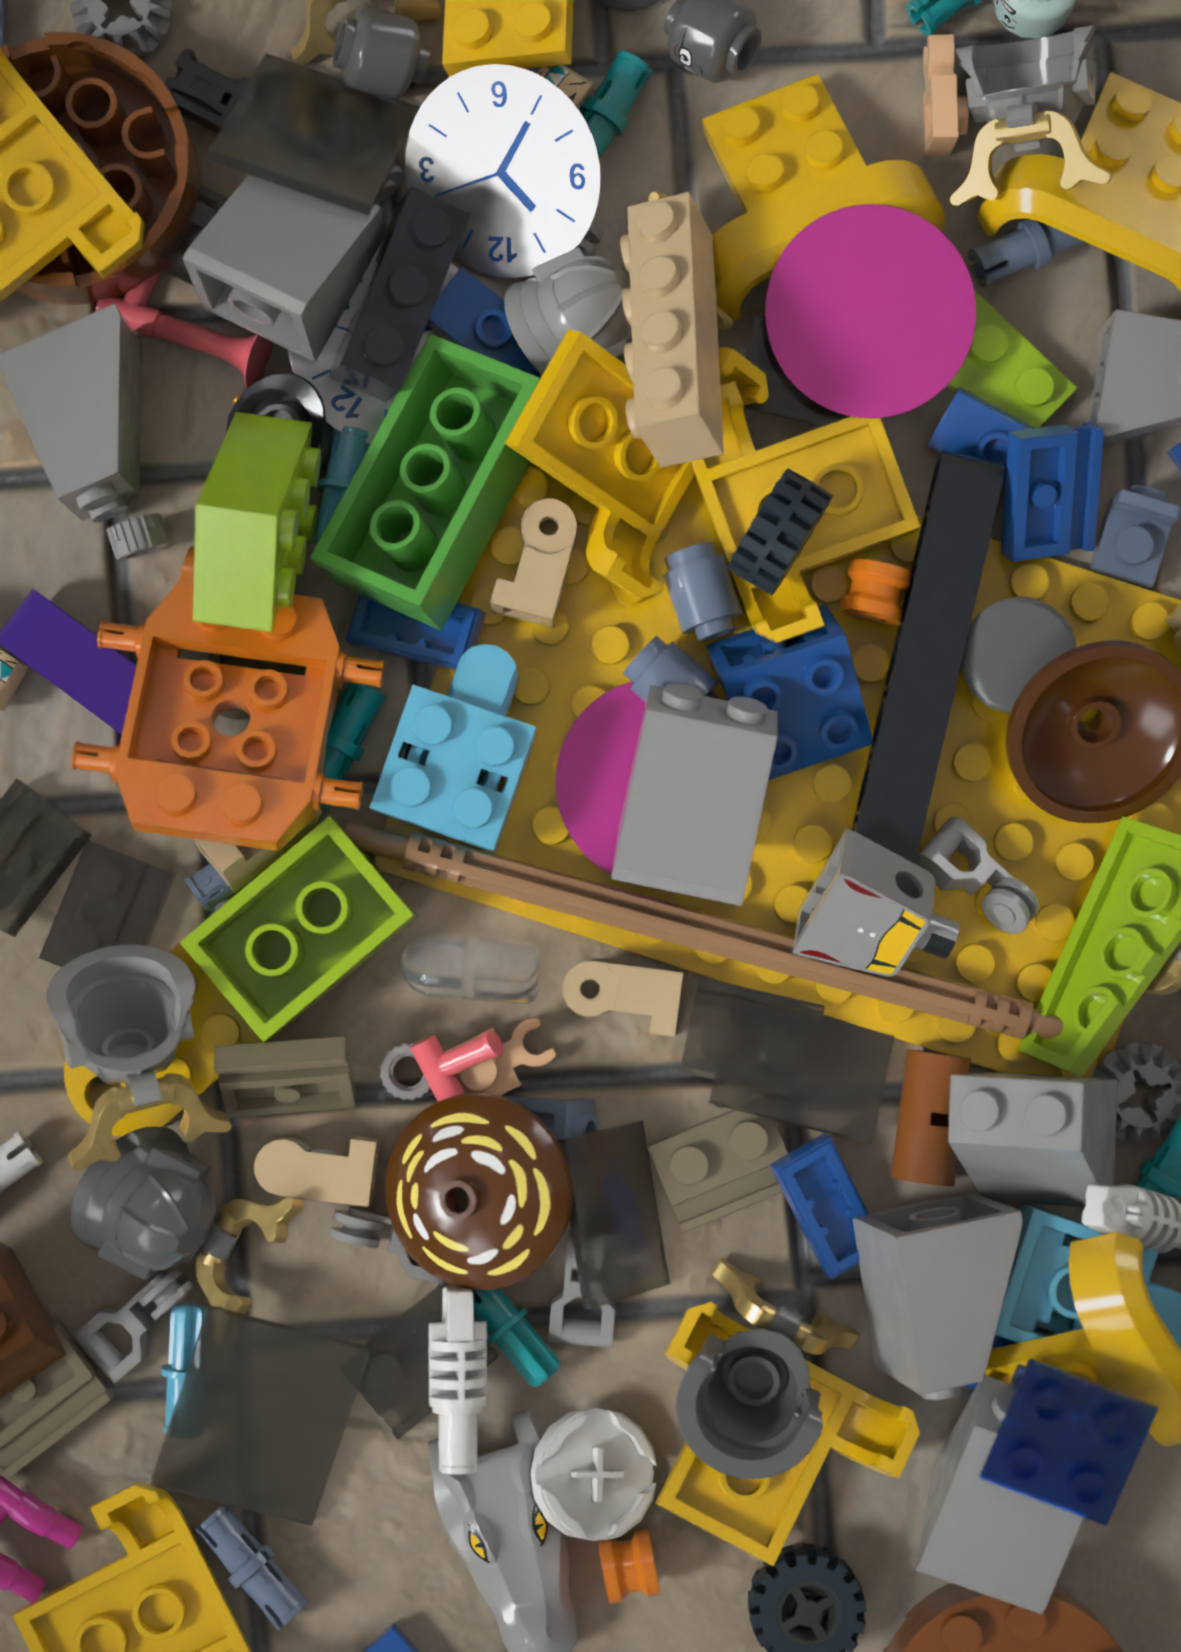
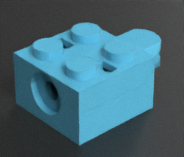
(456, 750)
(1040, 1280)

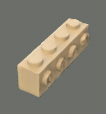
(672, 331)

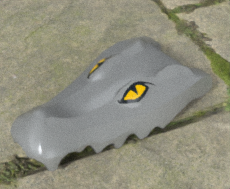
(509, 1544)

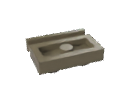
(285, 1076)
(718, 1166)
(49, 1406)

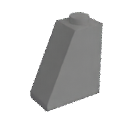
(1137, 377)

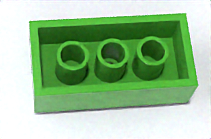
(430, 484)

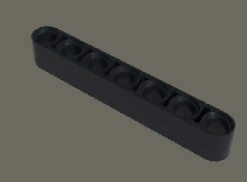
(928, 652)

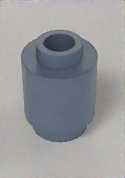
(702, 591)
(666, 664)

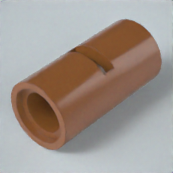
(923, 1119)

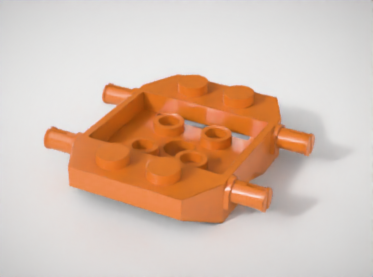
(217, 787)

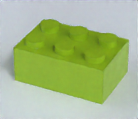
(254, 522)
(298, 929)

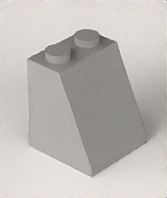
(283, 263)
(83, 409)
(695, 793)
(1034, 1135)
(936, 1287)
(985, 1532)

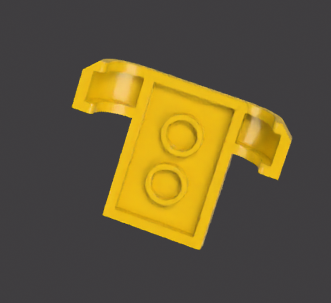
(787, 168)
(52, 194)
(1133, 215)
(582, 438)
(843, 458)
(1121, 1336)
(761, 1512)
(143, 1601)

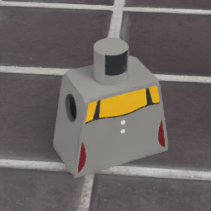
(871, 910)

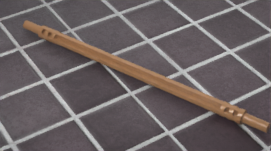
(698, 930)

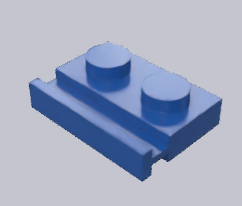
(1051, 491)

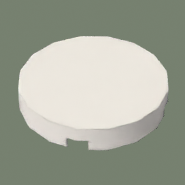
(593, 1474)

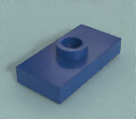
(477, 320)
(975, 429)
(402, 636)
(822, 1202)

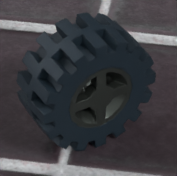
(779, 531)
(816, 1625)

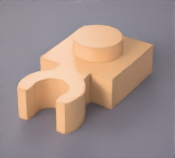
(943, 110)
(498, 1074)

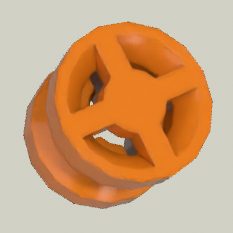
(875, 591)
(629, 1566)

